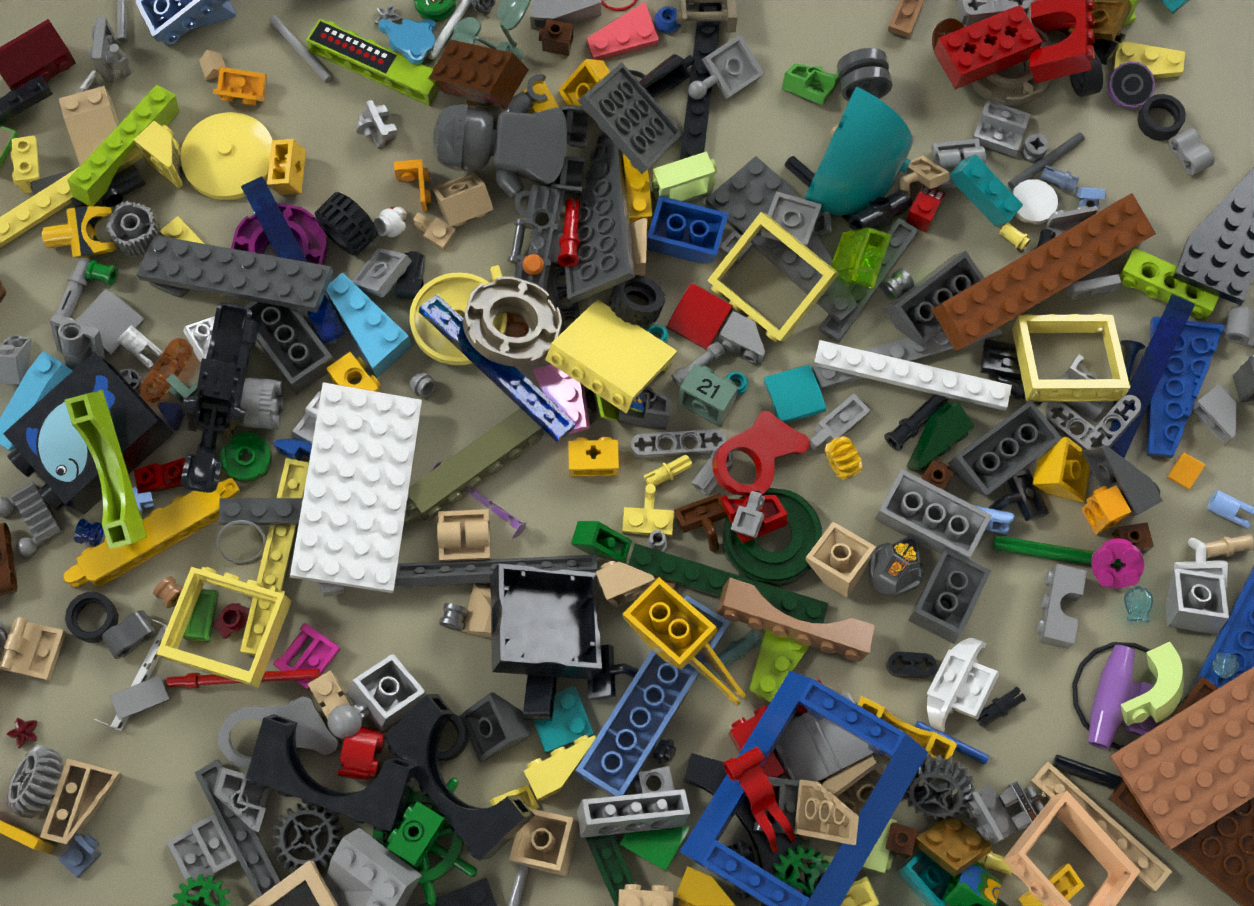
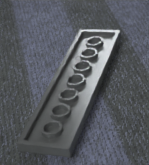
(235, 273)

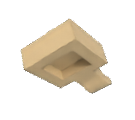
(436, 232)

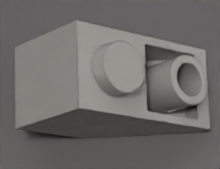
(742, 337)
(14, 359)

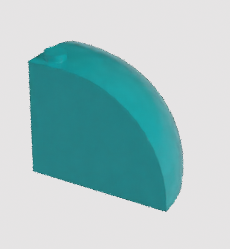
(861, 157)

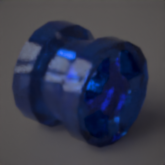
(88, 532)

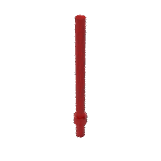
(195, 680)

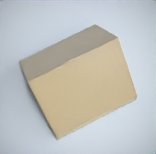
(211, 63)

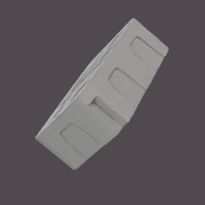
(976, 10)

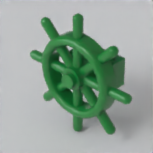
(418, 836)

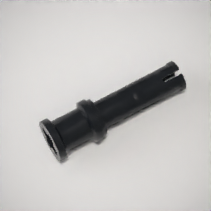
(909, 426)

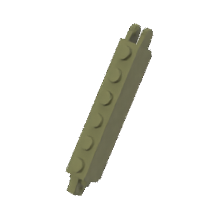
(471, 465)

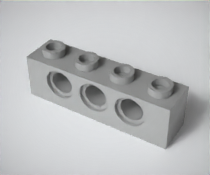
(632, 813)

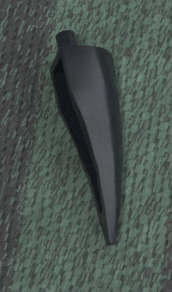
(667, 75)

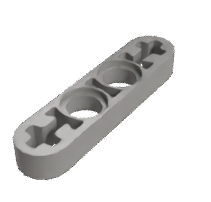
(677, 439)

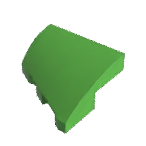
(810, 82)

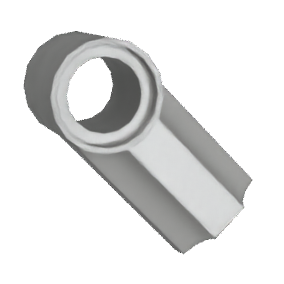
(705, 479)

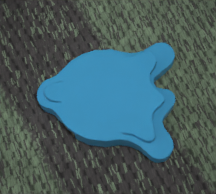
(410, 37)

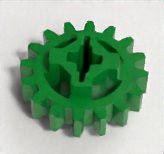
(811, 870)
(206, 891)

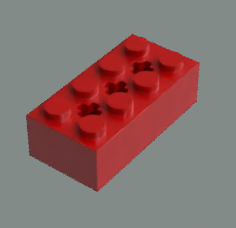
(987, 46)

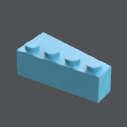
(370, 328)

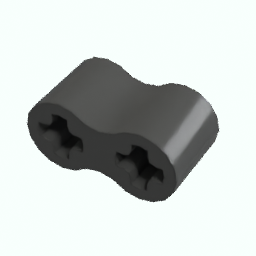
(129, 634)

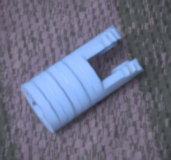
(1228, 506)
(998, 520)

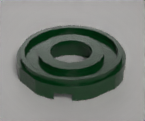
(783, 566)

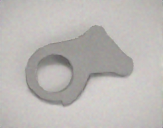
(310, 729)

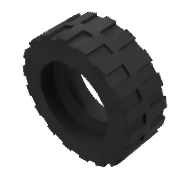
(632, 312)

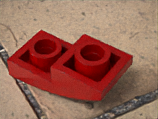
(159, 477)

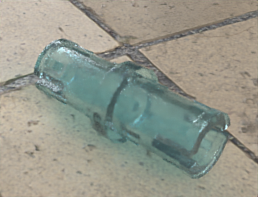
(739, 648)

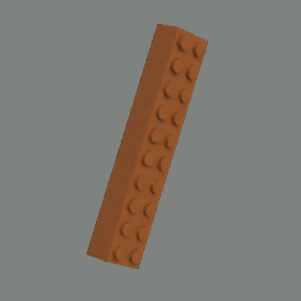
(1043, 272)

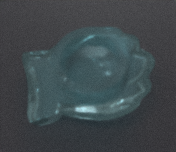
(1138, 604)

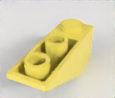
(553, 774)

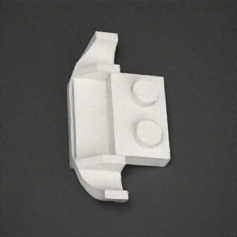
(960, 684)

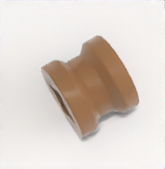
(168, 591)

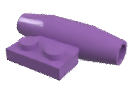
(1113, 690)

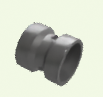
(897, 284)

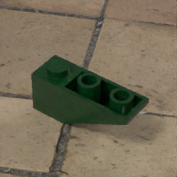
(943, 429)

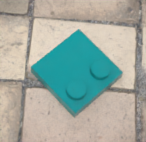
(567, 724)

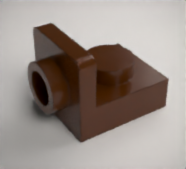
(901, 840)

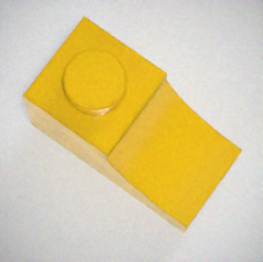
(1063, 879)

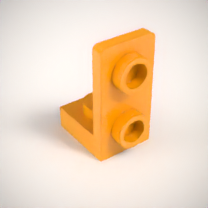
(411, 170)

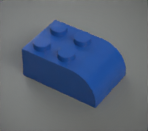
(686, 230)

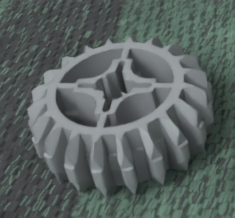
(34, 782)

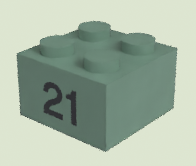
(707, 394)

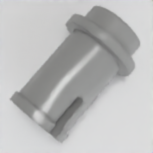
(656, 536)

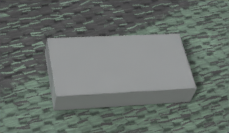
(139, 697)

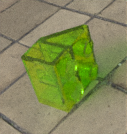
(861, 255)

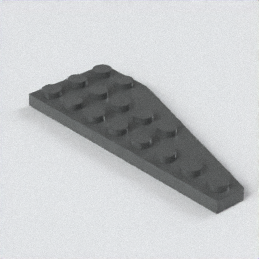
(752, 192)

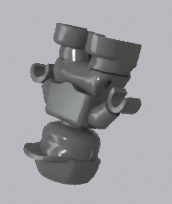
(521, 144)

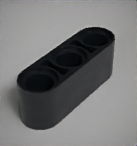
(539, 698)

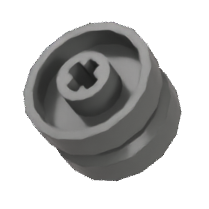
(866, 70)

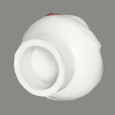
(391, 222)

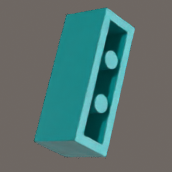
(985, 190)

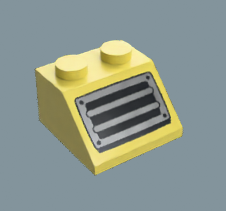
(161, 152)

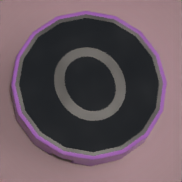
(1131, 84)

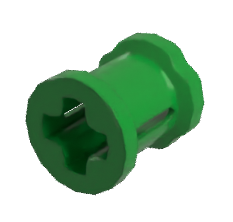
(101, 272)

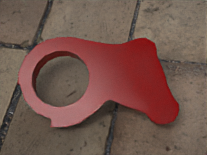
(763, 443)

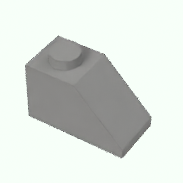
(1218, 413)

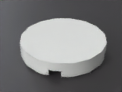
(1037, 199)

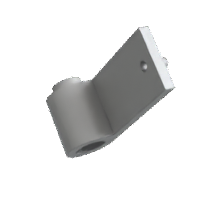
(1240, 326)

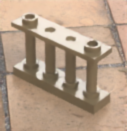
(727, 15)

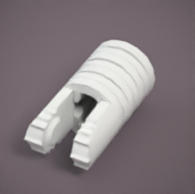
(135, 343)

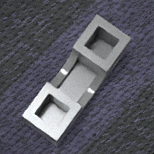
(1055, 626)

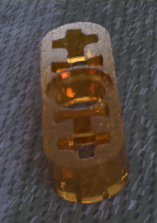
(151, 382)

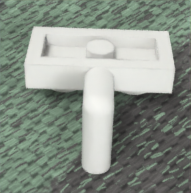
(1201, 564)

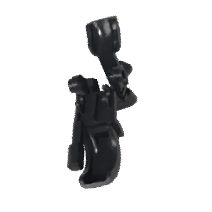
(218, 393)

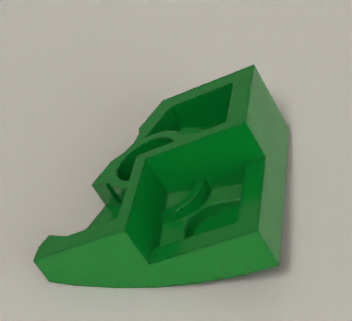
(655, 845)

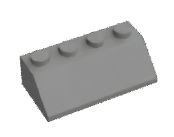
(932, 515)

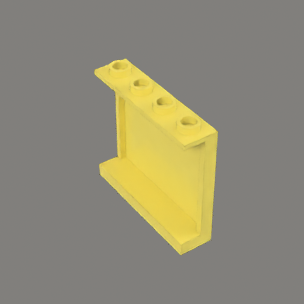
(610, 355)

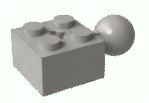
(380, 695)

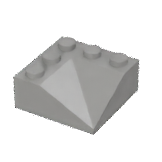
(369, 874)

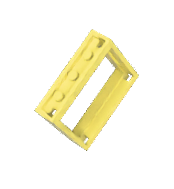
(829, 275)
(1070, 390)
(183, 610)

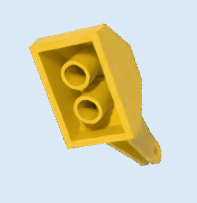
(678, 633)

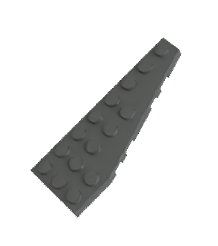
(602, 226)

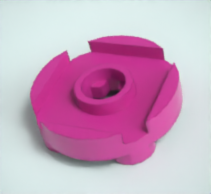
(1120, 577)

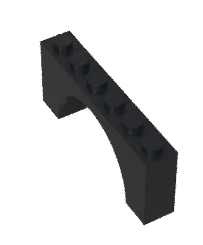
(417, 742)
(279, 767)

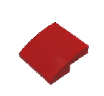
(699, 316)

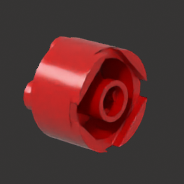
(359, 754)

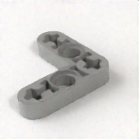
(1091, 432)

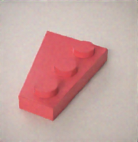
(624, 35)

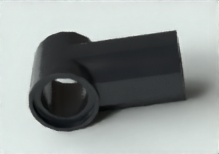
(411, 281)

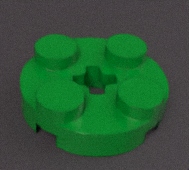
(251, 470)

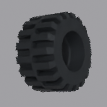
(346, 223)

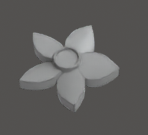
(388, 14)

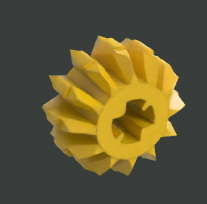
(843, 457)

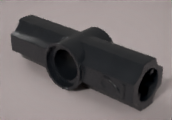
(120, 185)
(881, 211)

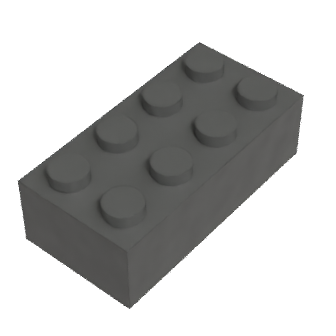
(290, 344)

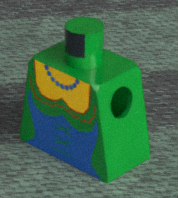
(973, 888)

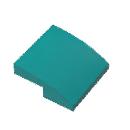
(795, 394)

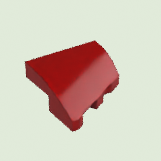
(774, 512)

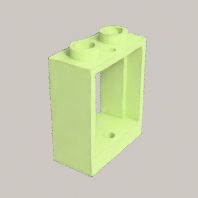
(685, 178)

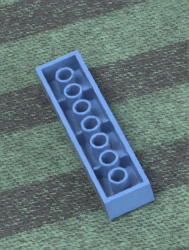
(642, 717)

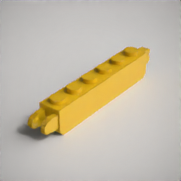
(163, 529)

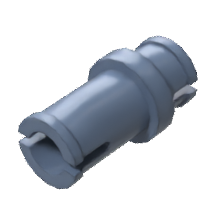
(1062, 179)

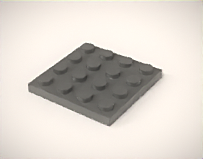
(630, 117)

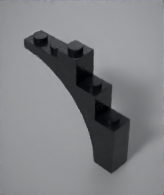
(708, 775)

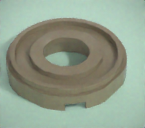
(1013, 91)
(516, 297)

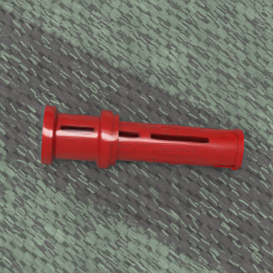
(569, 240)

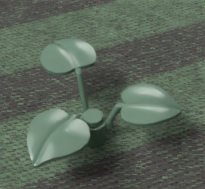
(511, 14)

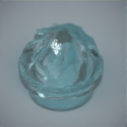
(1225, 664)

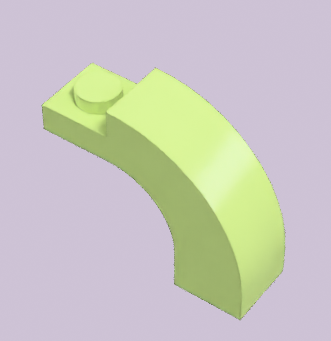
(1165, 694)

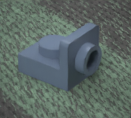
(80, 854)

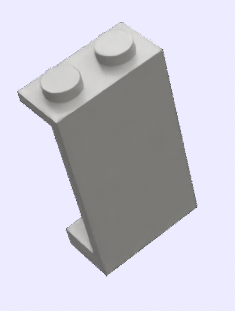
(1100, 280)

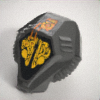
(896, 567)

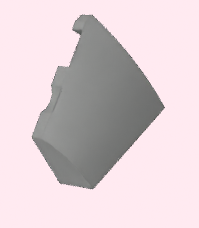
(1078, 372)
(241, 797)

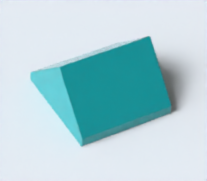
(925, 879)

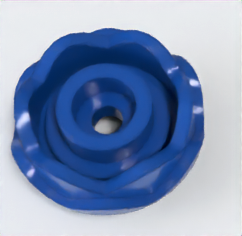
(661, 21)

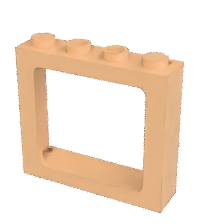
(1118, 866)

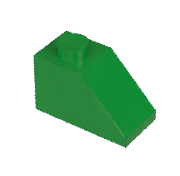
(601, 540)

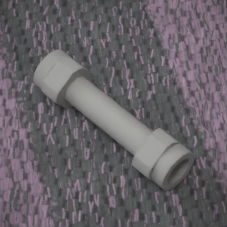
(713, 352)

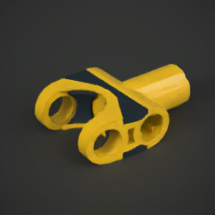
(80, 232)

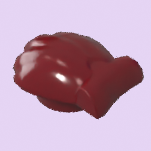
(231, 619)

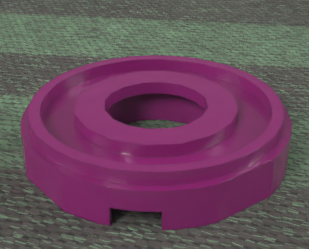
(305, 228)

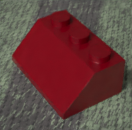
(34, 54)

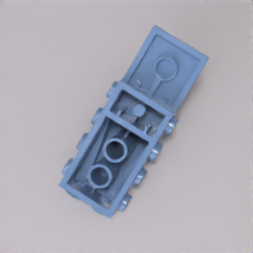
(173, 18)

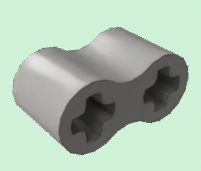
(1191, 151)

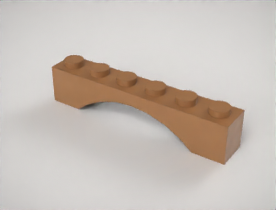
(745, 604)

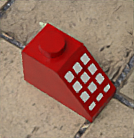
(925, 208)

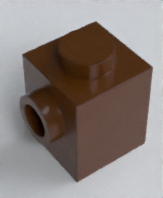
(557, 37)
(938, 474)
(1137, 534)

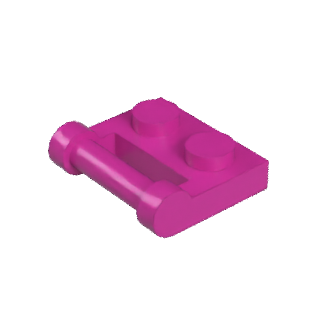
(317, 655)

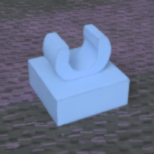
(1090, 194)

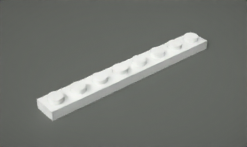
(912, 375)

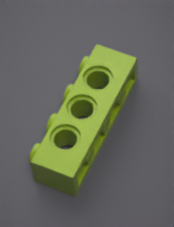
(1161, 273)

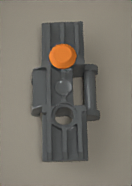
(544, 240)

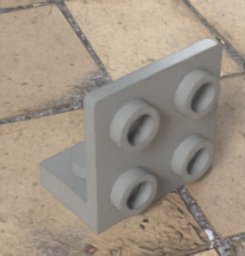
(990, 815)

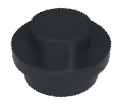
(665, 751)

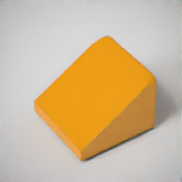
(1186, 470)

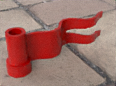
(759, 792)

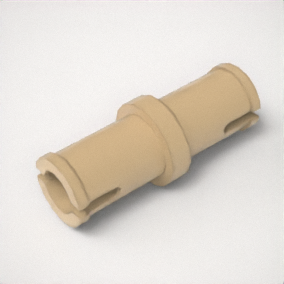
(1228, 546)

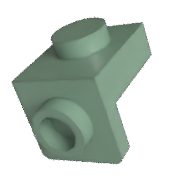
(180, 390)

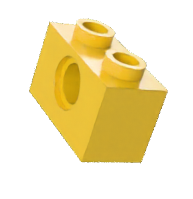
(349, 368)

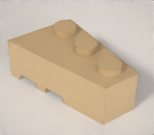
(77, 799)

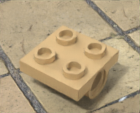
(463, 535)

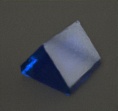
(172, 413)

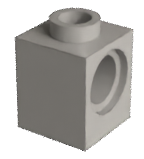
(662, 774)

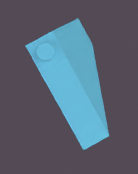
(37, 382)

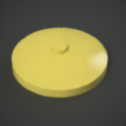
(225, 154)
(455, 291)

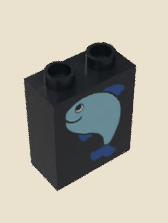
(56, 450)

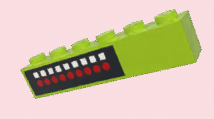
(372, 61)

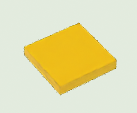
(25, 837)

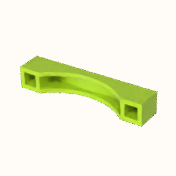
(97, 171)
(94, 423)

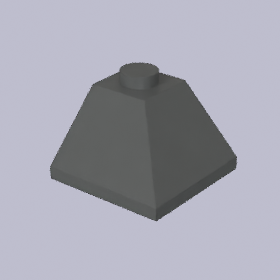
(494, 726)

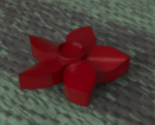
(23, 732)

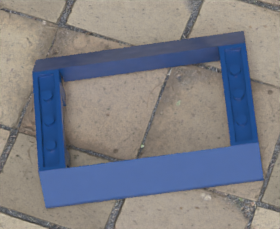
(883, 739)

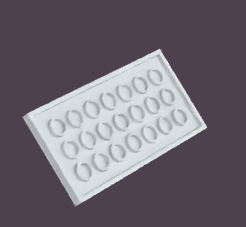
(356, 488)

